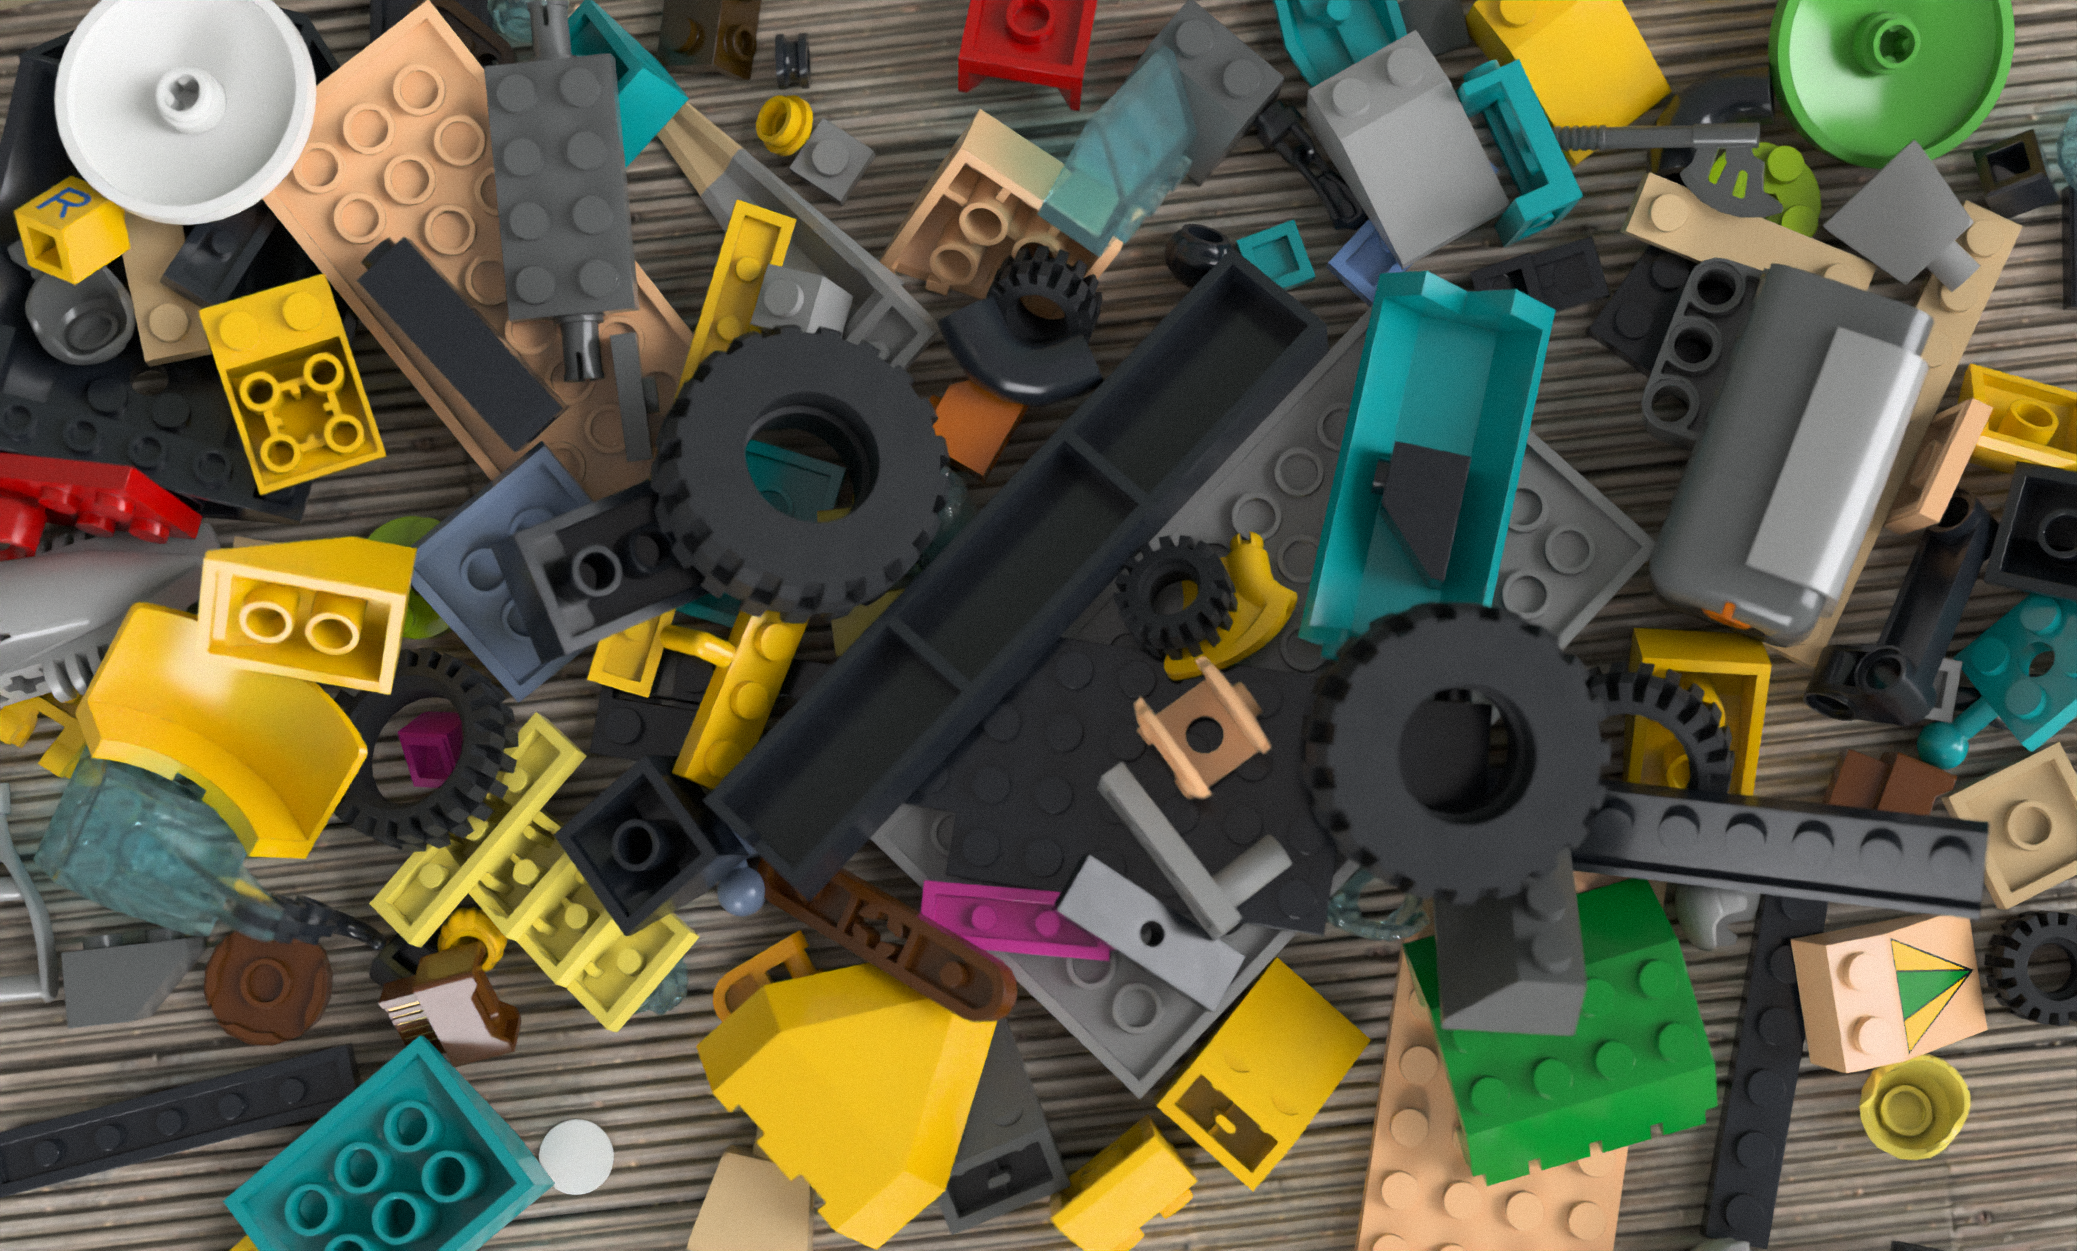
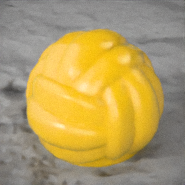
(469, 926)

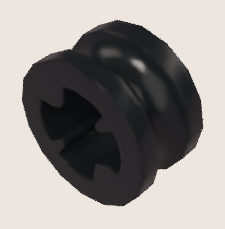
(792, 61)

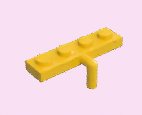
(739, 693)

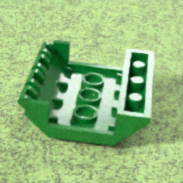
(1629, 1066)

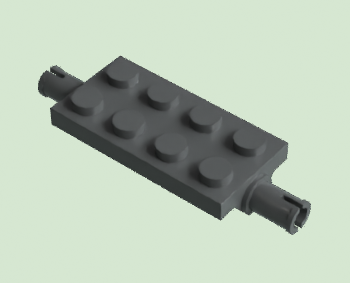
(562, 189)

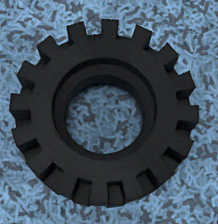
(1052, 280)
(1158, 571)
(2011, 963)

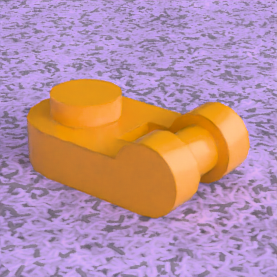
(750, 976)

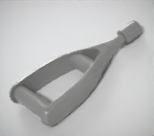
(21, 887)

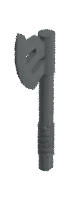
(1705, 137)

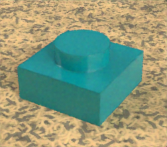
(1279, 255)

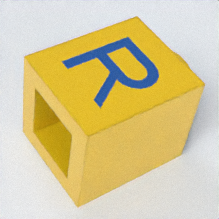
(72, 230)

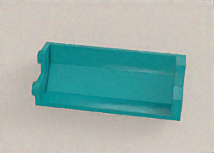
(1439, 375)

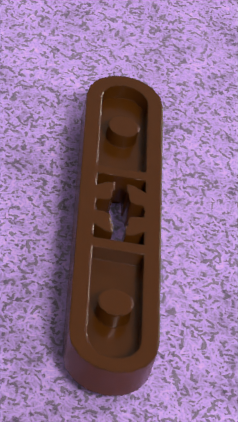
(930, 962)

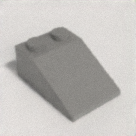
(1406, 149)

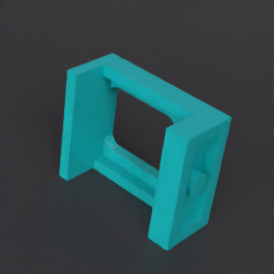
(1526, 146)

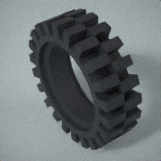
(1676, 710)
(474, 774)

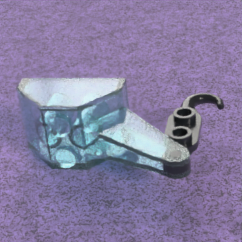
(171, 860)

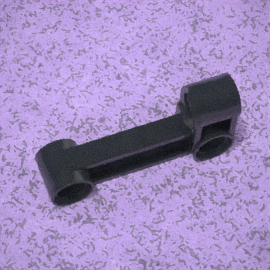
(1897, 674)

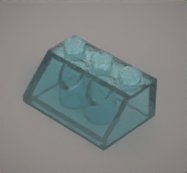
(1125, 159)

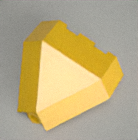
(852, 1090)

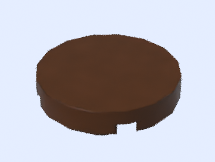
(267, 988)

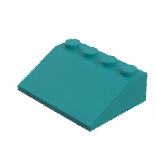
(395, 1169)

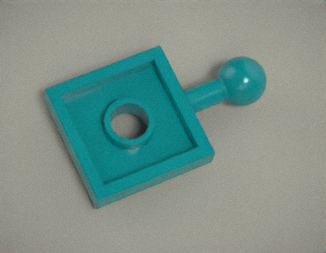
(2000, 671)

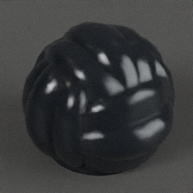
(1194, 251)

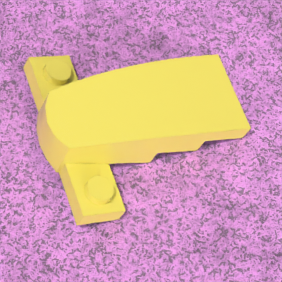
(535, 889)

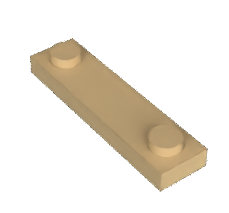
(1683, 225)
(165, 320)

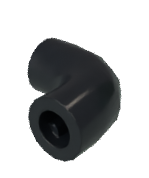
(1726, 96)
(1014, 368)

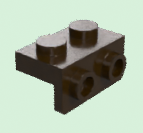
(709, 36)

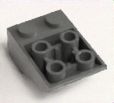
(1006, 1144)

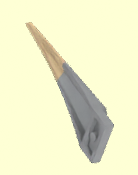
(724, 172)

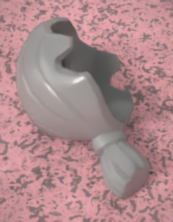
(1708, 911)

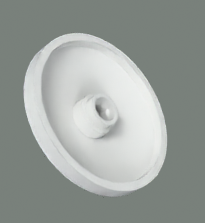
(185, 104)

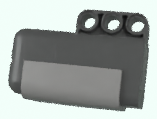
(1784, 440)

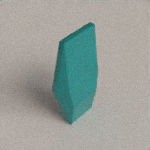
(1335, 34)

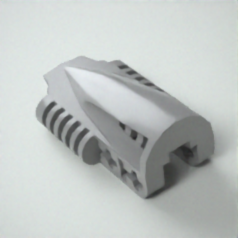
(74, 599)

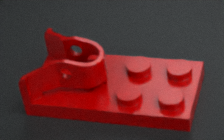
(1028, 43)
(84, 495)

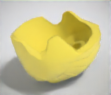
(1914, 1107)

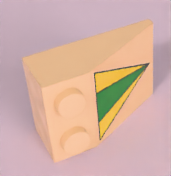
(1888, 990)

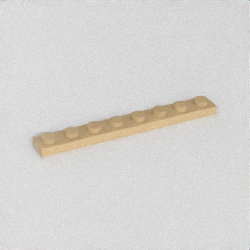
(1955, 319)

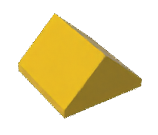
(2027, 421)

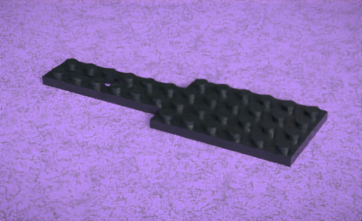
(1035, 764)

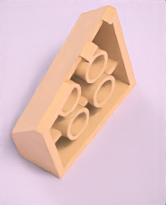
(982, 211)

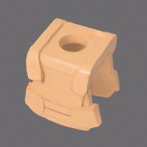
(1212, 698)

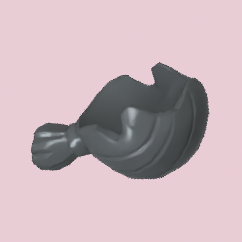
(78, 321)

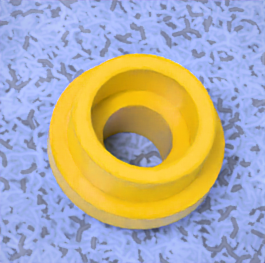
(784, 124)

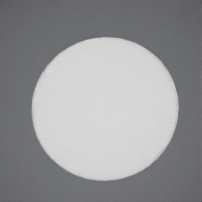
(577, 1156)

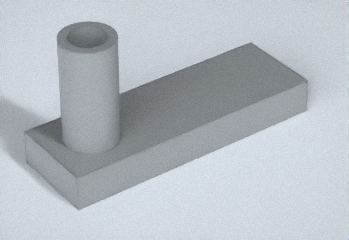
(1207, 897)

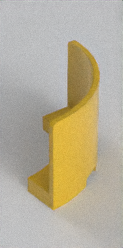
(257, 742)

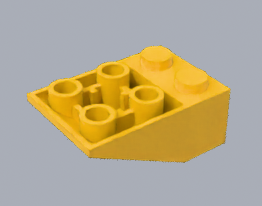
(292, 383)
(1262, 1073)

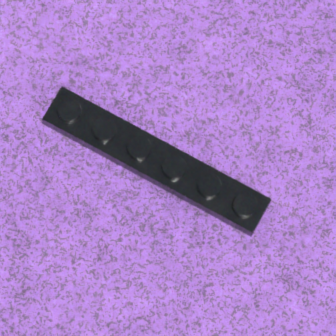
(1760, 1076)
(176, 1119)

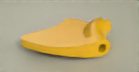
(1260, 614)

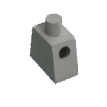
(1907, 221)

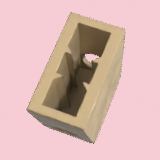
(754, 1206)

